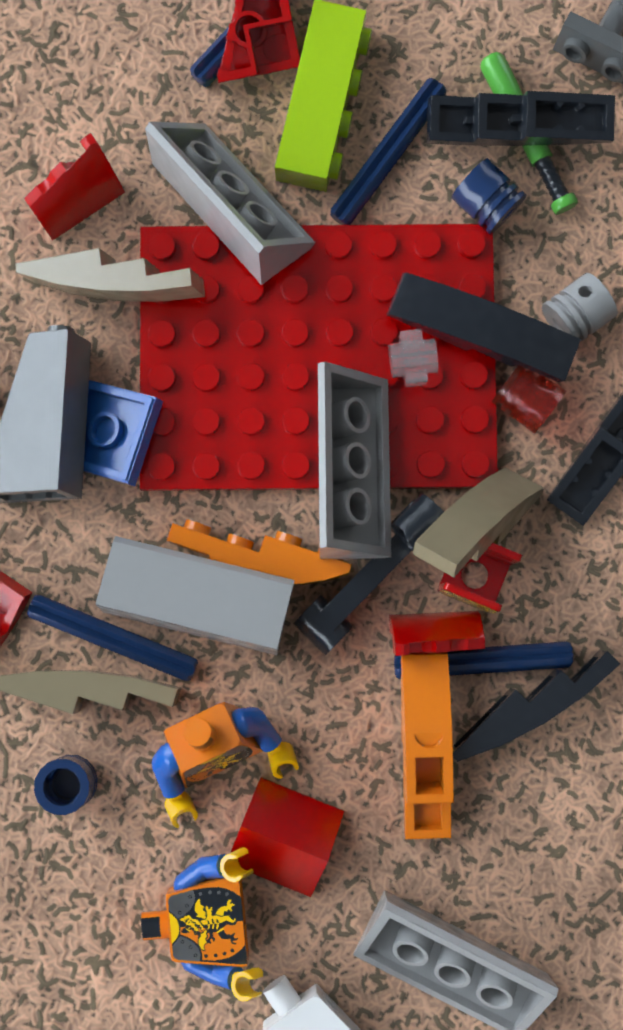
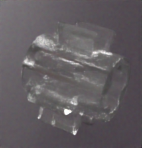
(413, 358)

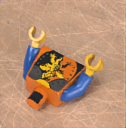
(210, 745)
(208, 923)

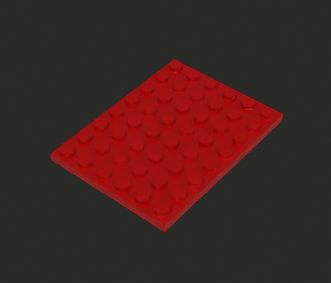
(246, 358)

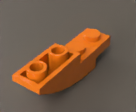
(277, 555)
(426, 745)

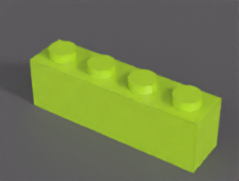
(321, 95)

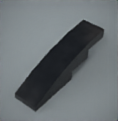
(521, 119)
(483, 326)
(593, 469)
(517, 715)

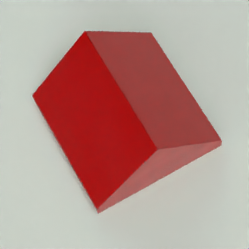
(287, 836)

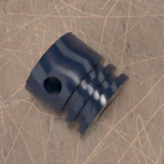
(488, 195)
(65, 784)

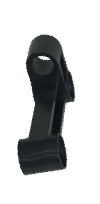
(326, 621)

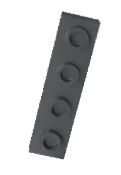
(594, 44)

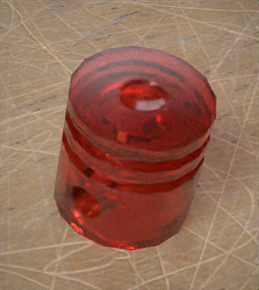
(529, 398)

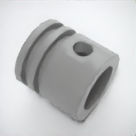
(581, 307)

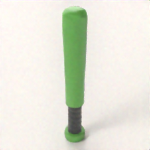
(502, 81)

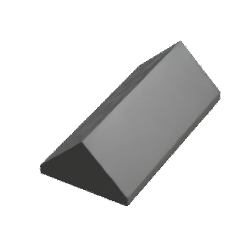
(227, 197)
(353, 464)
(195, 595)
(454, 965)

